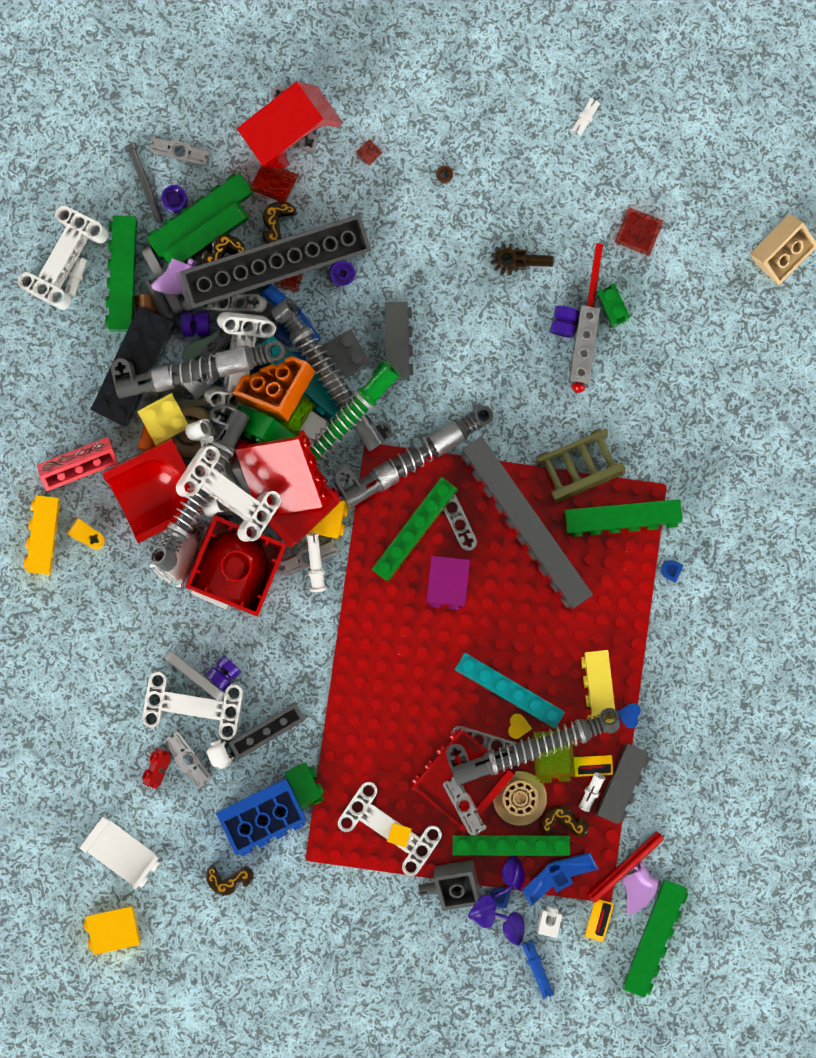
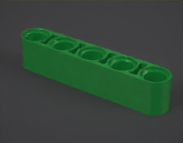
(201, 238)

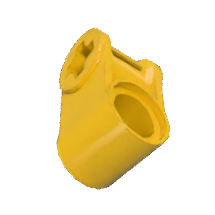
(83, 533)

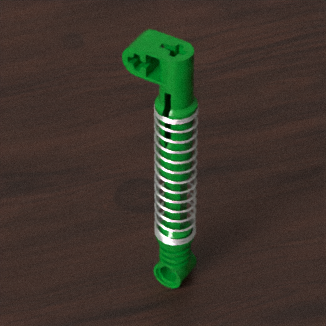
(364, 399)

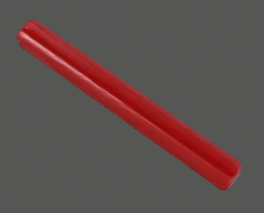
(625, 867)

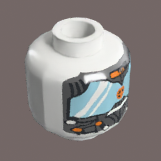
(220, 754)

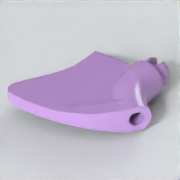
(168, 281)
(640, 888)

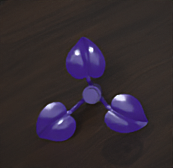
(484, 908)

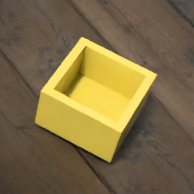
(163, 418)

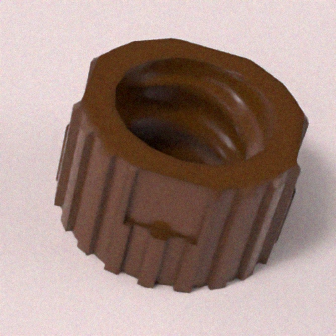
(444, 168)

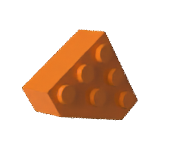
(275, 387)

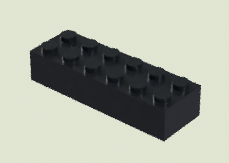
(143, 348)

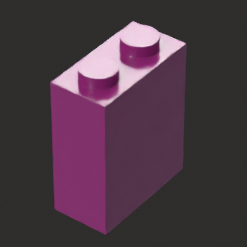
(448, 582)

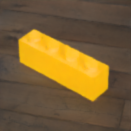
(43, 535)

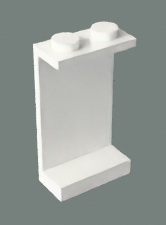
(121, 852)

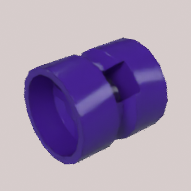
(174, 199)
(341, 273)
(564, 321)
(202, 324)
(218, 677)

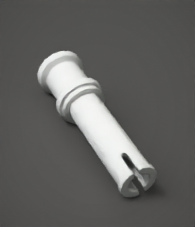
(316, 571)

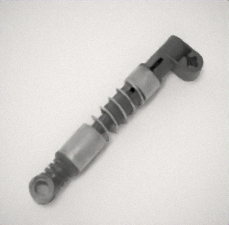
(225, 363)
(438, 443)

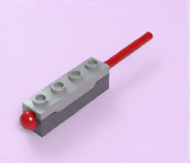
(586, 331)

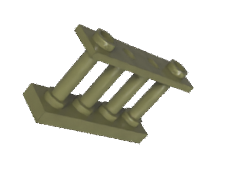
(578, 484)

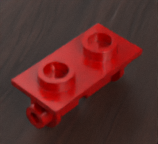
(152, 775)

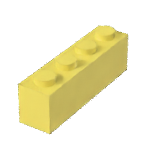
(598, 682)

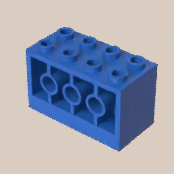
(249, 811)

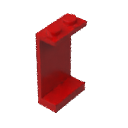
(295, 525)

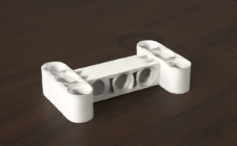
(63, 257)
(240, 337)
(205, 432)
(228, 494)
(192, 706)
(382, 824)

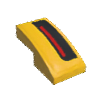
(593, 764)
(599, 920)

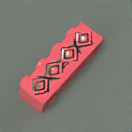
(77, 464)

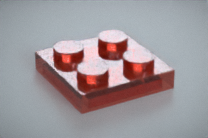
(274, 183)
(638, 231)

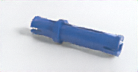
(537, 968)

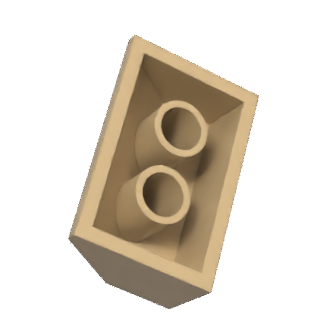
(784, 249)

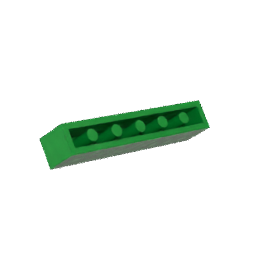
(205, 209)
(122, 273)
(623, 517)
(415, 529)
(511, 845)
(654, 938)

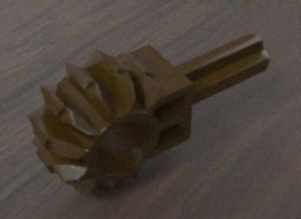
(519, 259)

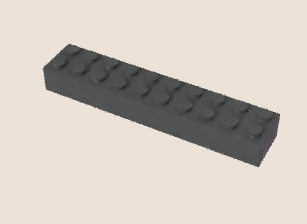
(273, 261)
(526, 523)

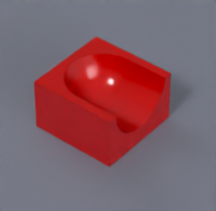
(286, 121)
(148, 488)
(234, 569)

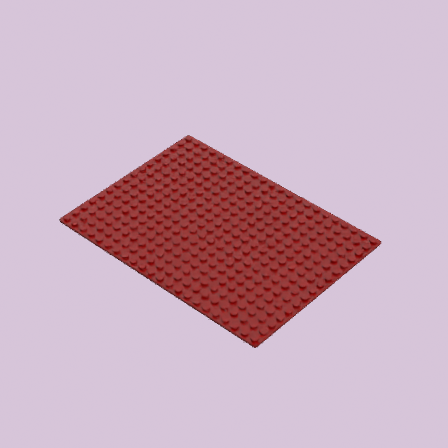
(397, 660)

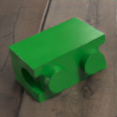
(613, 305)
(304, 785)

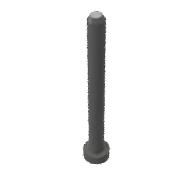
(131, 148)

